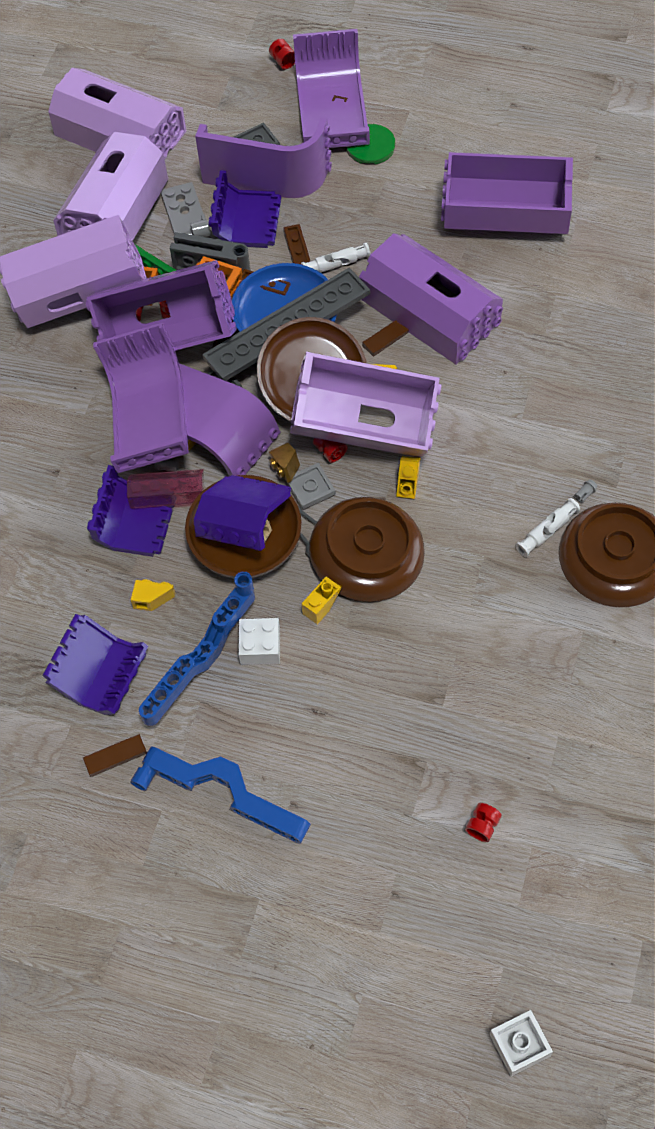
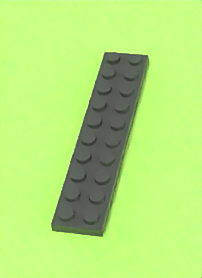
(321, 302)

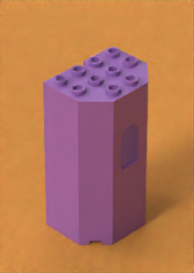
(507, 193)
(400, 292)
(195, 298)

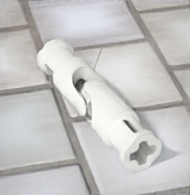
(339, 258)
(549, 526)

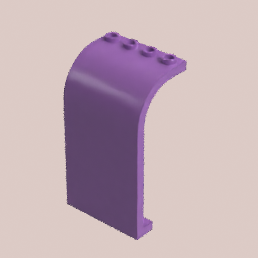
(329, 67)
(266, 166)
(145, 397)
(226, 420)

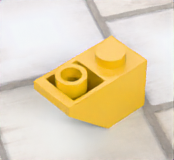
(408, 476)
(151, 595)
(320, 600)

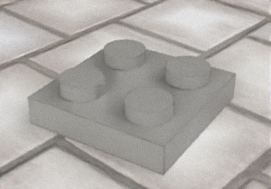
(311, 486)

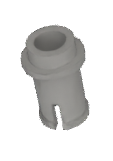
(171, 465)
(588, 488)

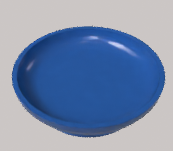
(254, 303)

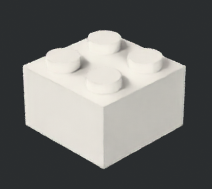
(259, 641)
(520, 1043)

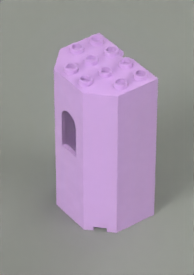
(89, 121)
(120, 181)
(64, 270)
(334, 390)

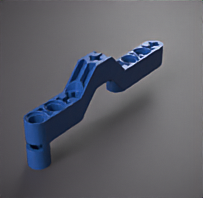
(197, 662)
(228, 774)

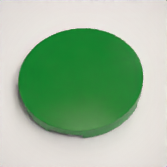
(380, 147)

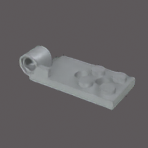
(194, 221)

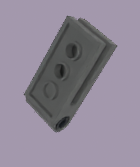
(190, 249)

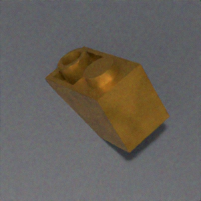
(285, 461)

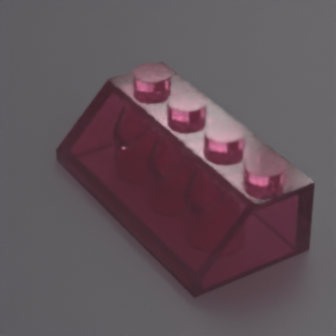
(164, 488)

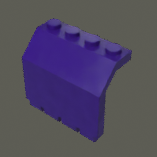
(244, 215)
(237, 510)
(123, 528)
(94, 666)

